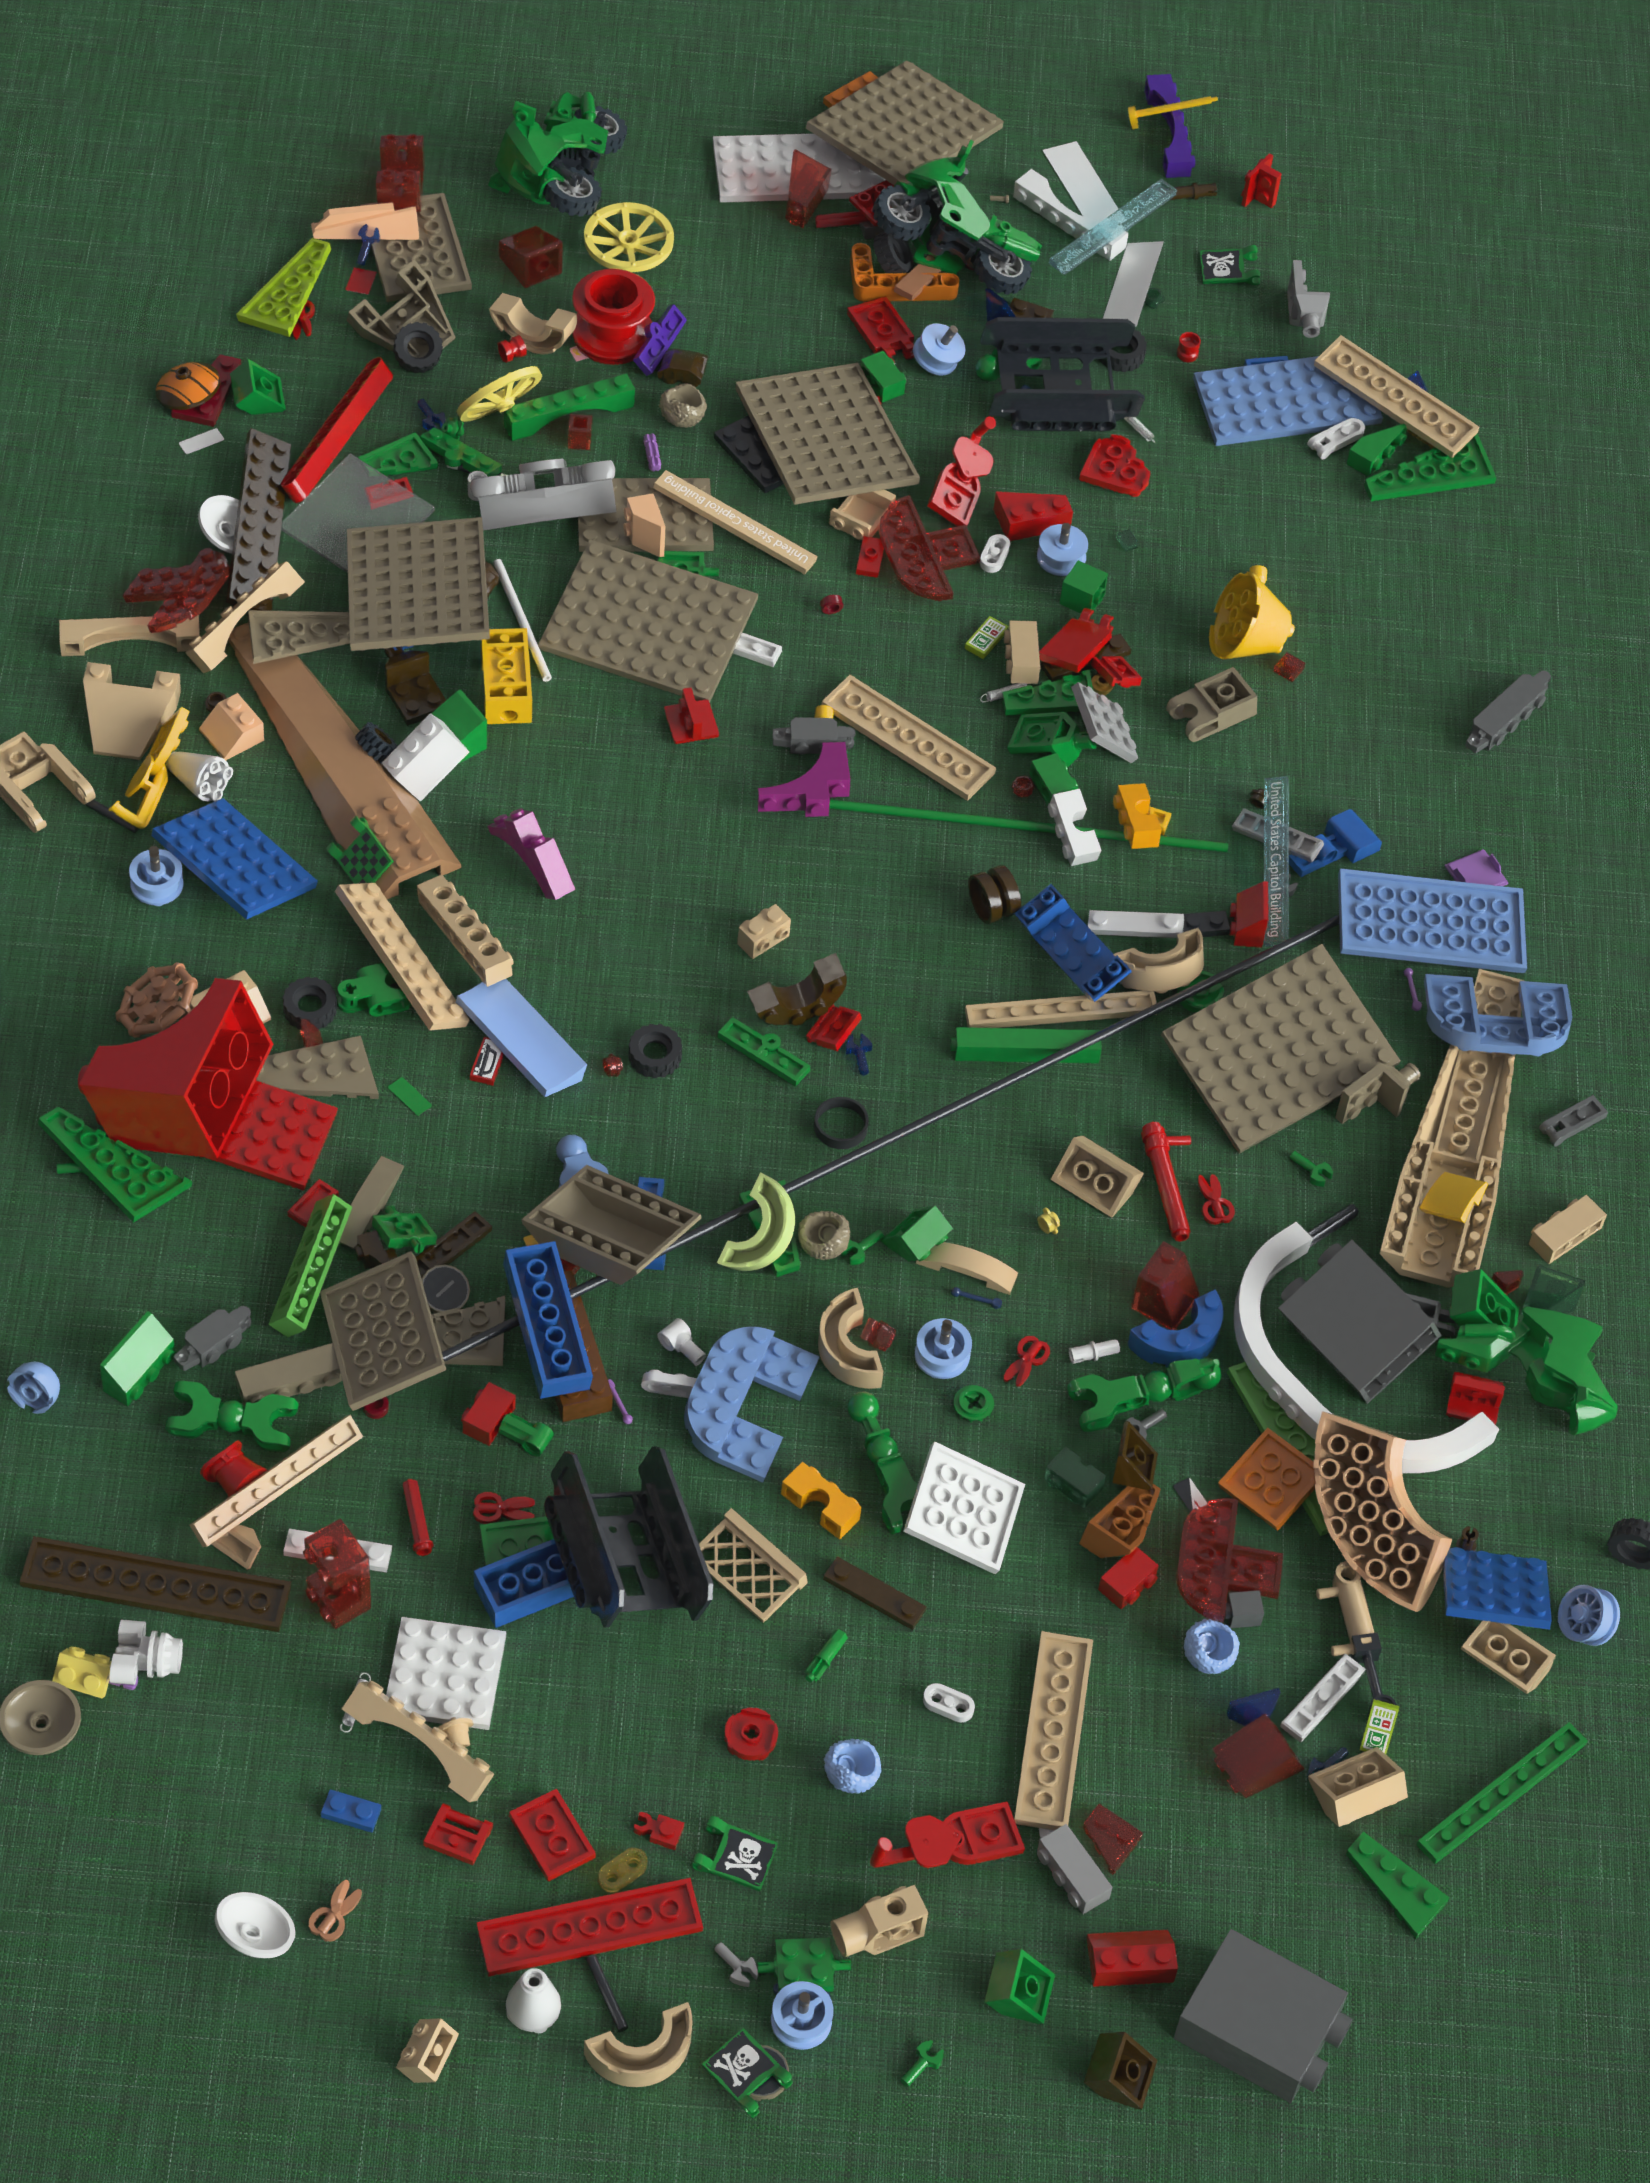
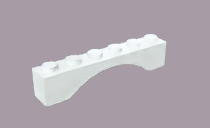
(1035, 193)

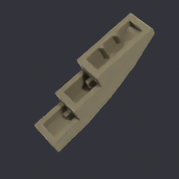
(370, 1199)

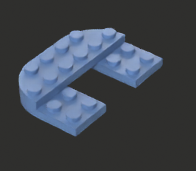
(1455, 1017)
(722, 1386)

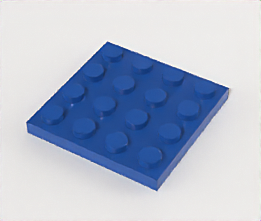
(1496, 1588)

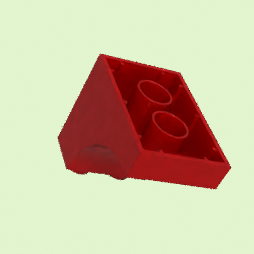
(185, 1082)

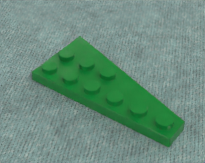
(1434, 473)
(115, 1167)

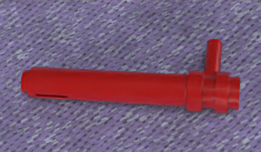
(1158, 1150)

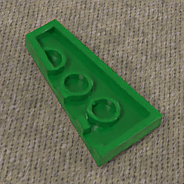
(789, 1259)

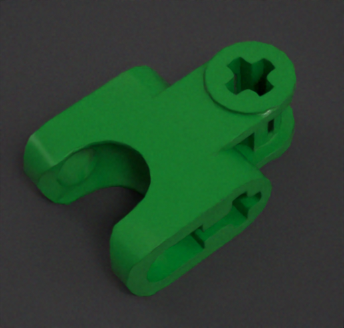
(372, 992)

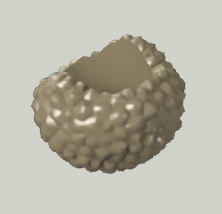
(683, 405)
(824, 1234)

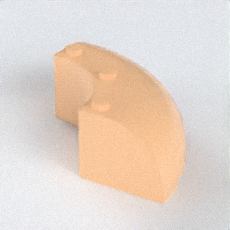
(1371, 1513)

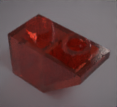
(580, 431)

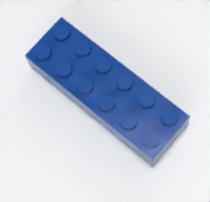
(547, 1319)

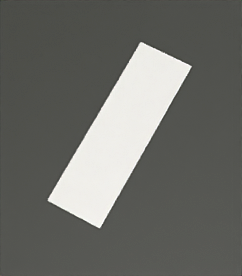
(1081, 181)
(1133, 281)

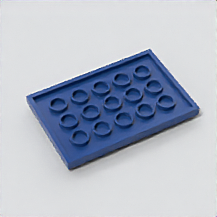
(234, 858)

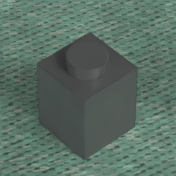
(1244, 1609)

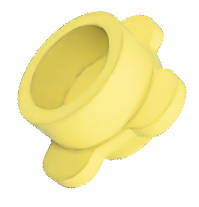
(1048, 1221)

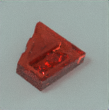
(1111, 1836)

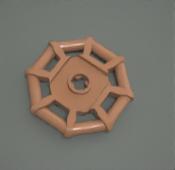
(145, 1005)

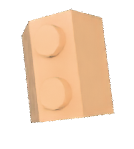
(645, 524)
(232, 727)

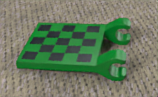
(365, 858)

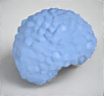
(1211, 1646)
(852, 1765)

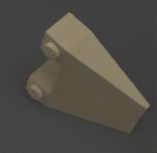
(418, 306)

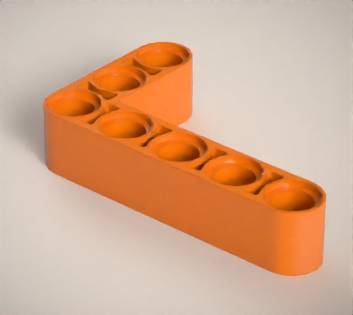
(875, 286)

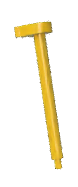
(1134, 114)

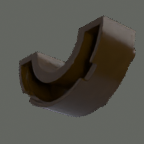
(804, 999)

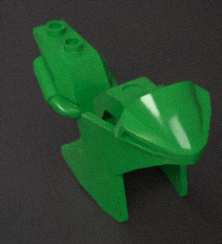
(1556, 1372)

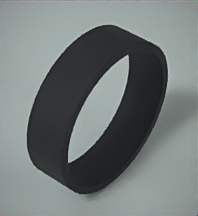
(845, 1103)

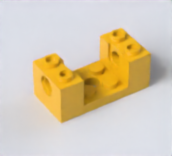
(506, 691)

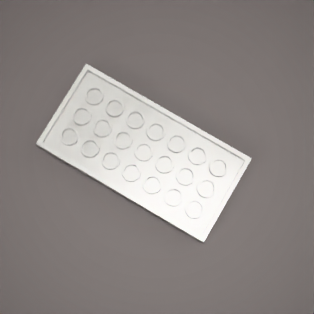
(760, 167)

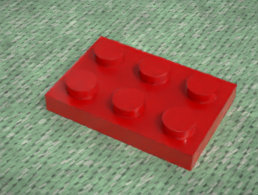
(552, 1835)

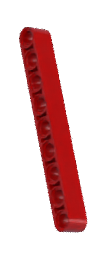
(336, 430)

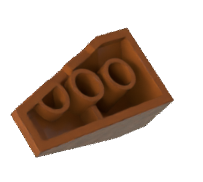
(1122, 1523)

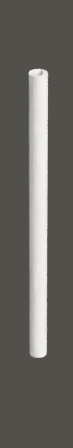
(521, 618)

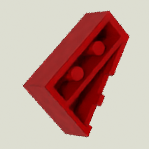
(1030, 513)

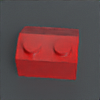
(1250, 916)

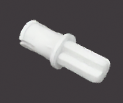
(1093, 1351)

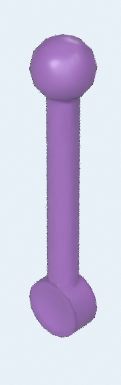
(1416, 1006)
(627, 1419)

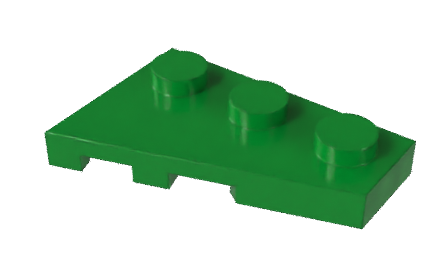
(401, 457)

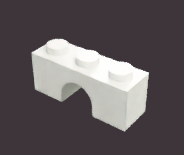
(1078, 846)

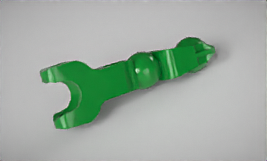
(1116, 1396)

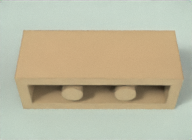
(1022, 652)
(1567, 1228)

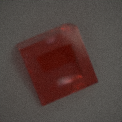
(310, 1034)
(1507, 1280)

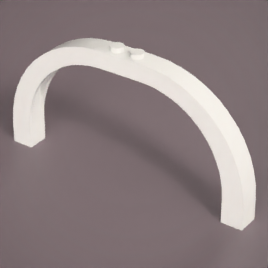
(1294, 1398)

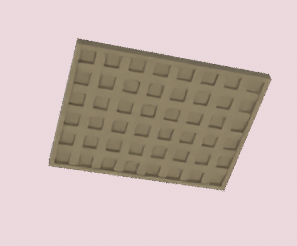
(903, 122)
(827, 433)
(417, 584)
(648, 621)
(1279, 1048)

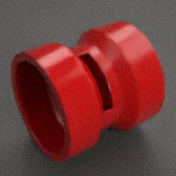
(1188, 347)
(512, 348)

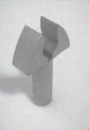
(737, 1965)

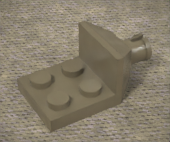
(1380, 1084)

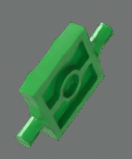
(689, 561)
(404, 1230)
(804, 1961)

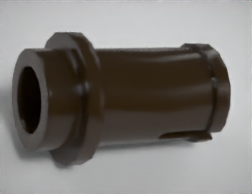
(1468, 1540)

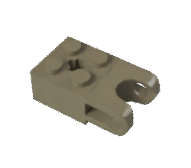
(1214, 704)

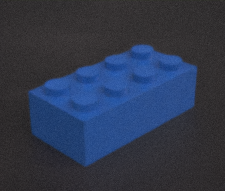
(522, 1583)

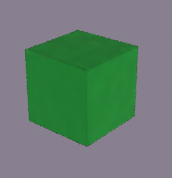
(1083, 587)

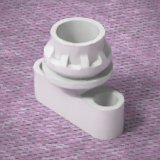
(144, 1653)

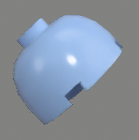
(34, 1386)

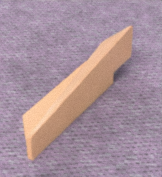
(347, 221)

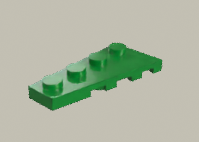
(1045, 698)
(512, 1537)
(1408, 1893)

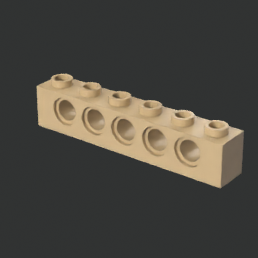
(465, 930)

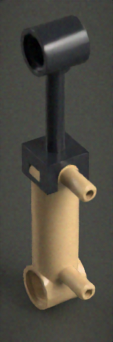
(1364, 1643)

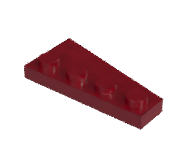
(209, 411)

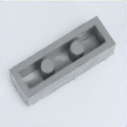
(1074, 1869)

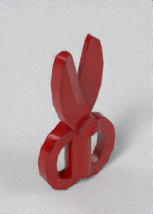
(304, 322)
(1213, 1194)
(1027, 1359)
(507, 1508)

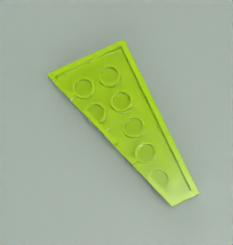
(285, 295)

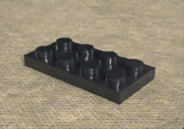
(748, 451)

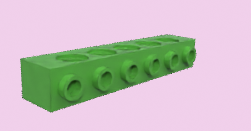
(310, 1265)

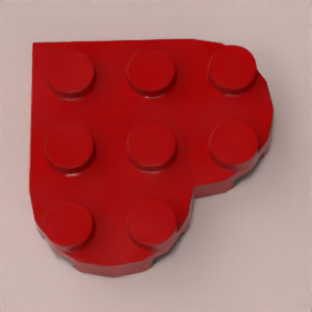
(1115, 467)

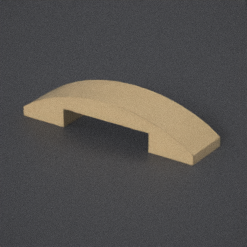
(972, 1263)

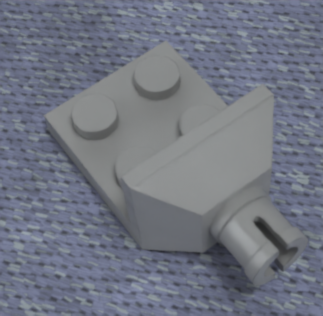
(1305, 307)

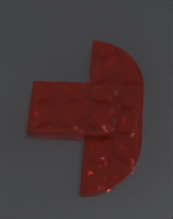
(922, 556)
(184, 589)
(1213, 1565)

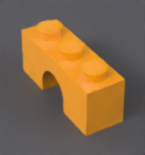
(1133, 808)
(807, 1485)

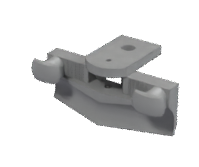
(515, 501)

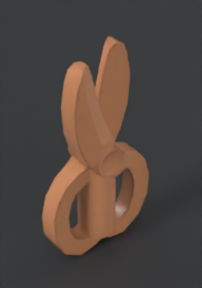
(338, 1909)

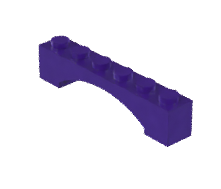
(1177, 158)

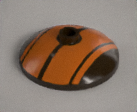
(187, 385)

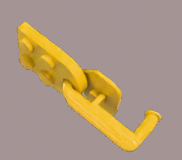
(153, 765)

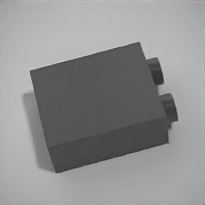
(1358, 1319)
(1264, 2017)

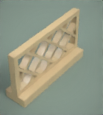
(768, 1554)

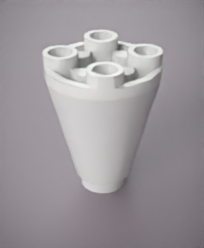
(201, 774)
(533, 2002)

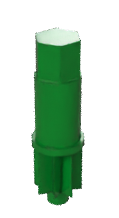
(824, 1657)

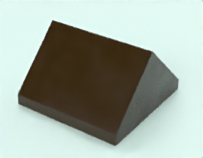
(1134, 1460)

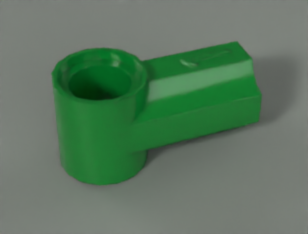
(531, 1436)

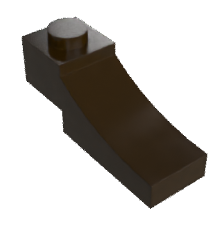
(371, 1251)

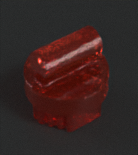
(878, 1334)

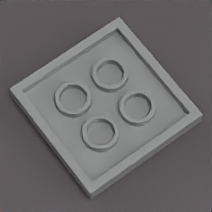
(1105, 722)

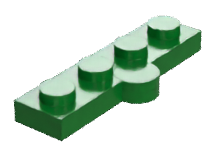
(459, 453)
(764, 1051)

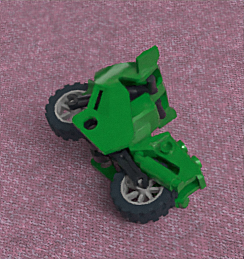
(558, 162)
(958, 227)

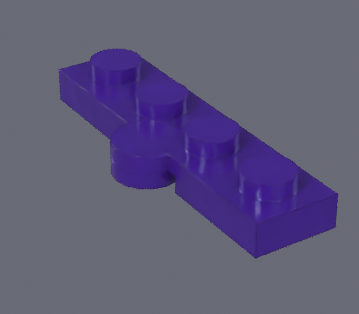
(659, 338)

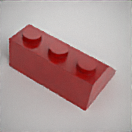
(1132, 1958)

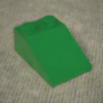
(1481, 1301)

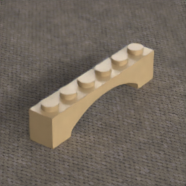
(84, 634)
(210, 648)
(466, 1774)

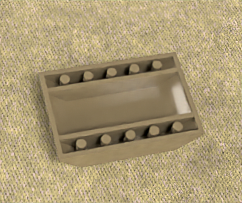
(608, 1224)

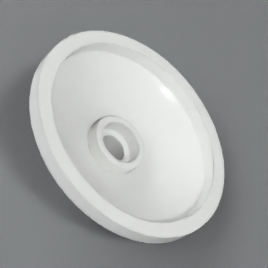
(218, 521)
(254, 1925)

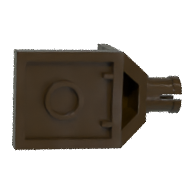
(411, 684)

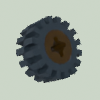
(375, 742)

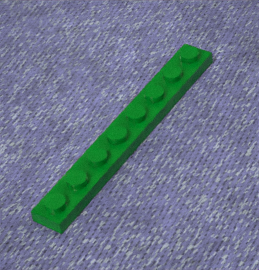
(1501, 1793)

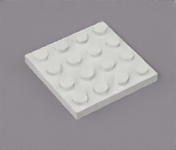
(964, 1508)
(447, 1670)

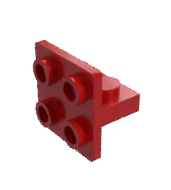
(1262, 183)
(691, 719)
(1474, 1395)

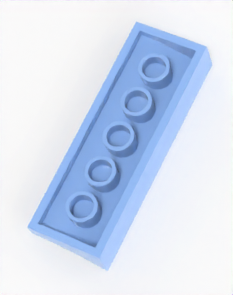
(523, 1036)

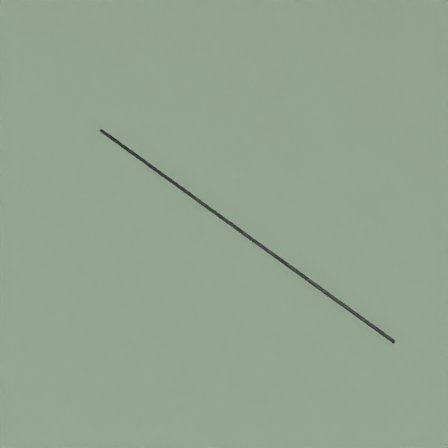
(933, 1117)

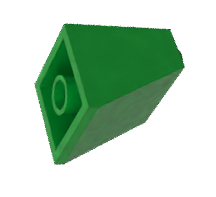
(465, 722)

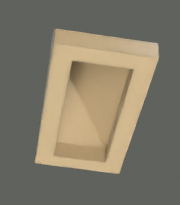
(240, 1545)

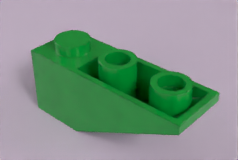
(1374, 448)

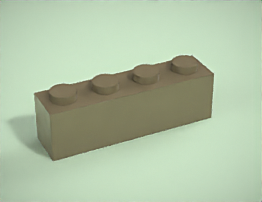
(289, 1375)

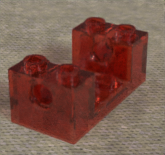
(401, 171)
(344, 1576)

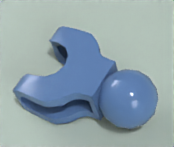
(574, 1155)

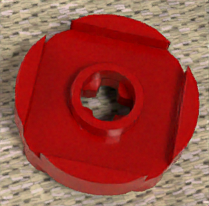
(747, 1748)

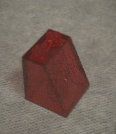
(806, 188)
(532, 255)
(1166, 1287)
(1256, 1757)

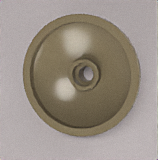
(38, 1704)

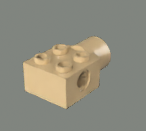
(882, 1923)

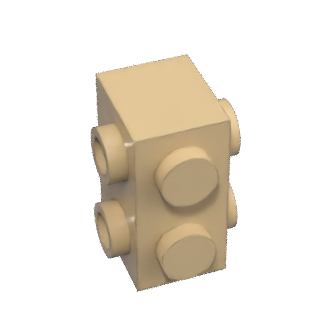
(763, 931)
(427, 2050)

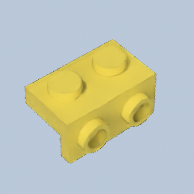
(83, 1671)

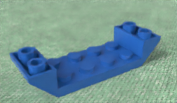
(1071, 944)

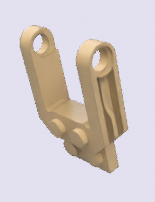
(26, 763)

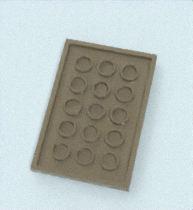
(435, 252)
(683, 527)
(382, 1331)

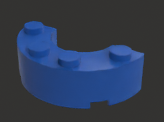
(1195, 1342)

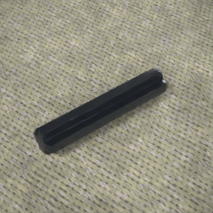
(1333, 1223)

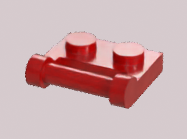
(456, 1841)

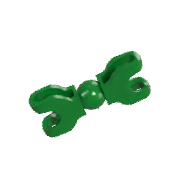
(232, 1416)

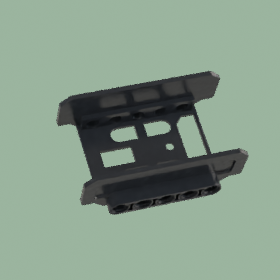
(1061, 402)
(594, 1553)

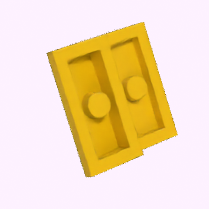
(1453, 1196)

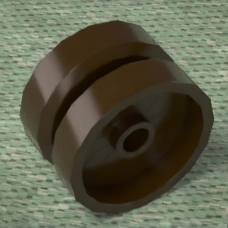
(994, 894)

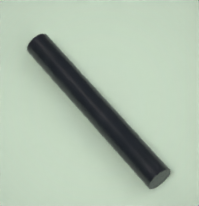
(103, 810)
(607, 1993)

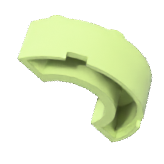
(773, 1234)

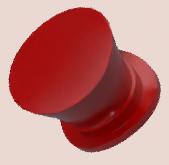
(231, 1469)

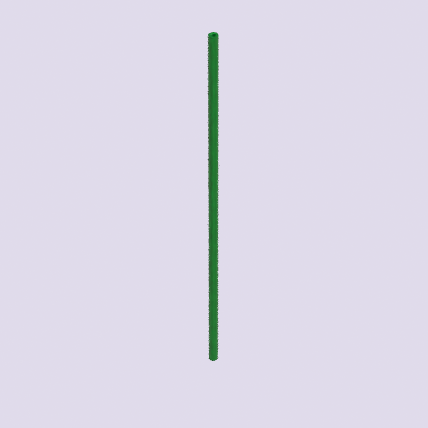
(1011, 823)

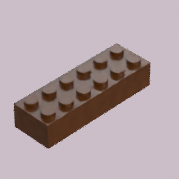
(599, 1396)

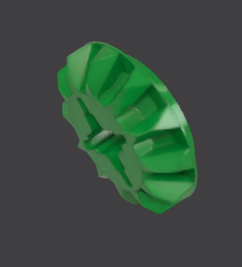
(971, 1394)

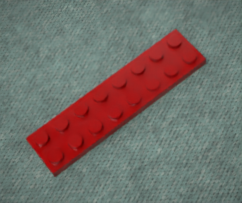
(589, 1927)

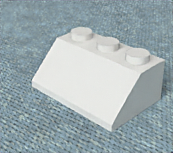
(425, 757)

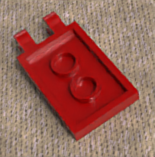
(882, 327)
(1077, 642)

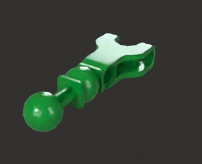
(888, 1463)

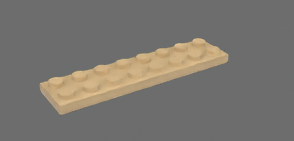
(1396, 396)
(909, 737)
(402, 956)
(1053, 1731)

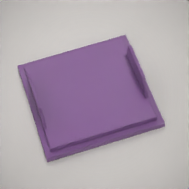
(1477, 869)

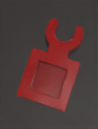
(663, 1831)

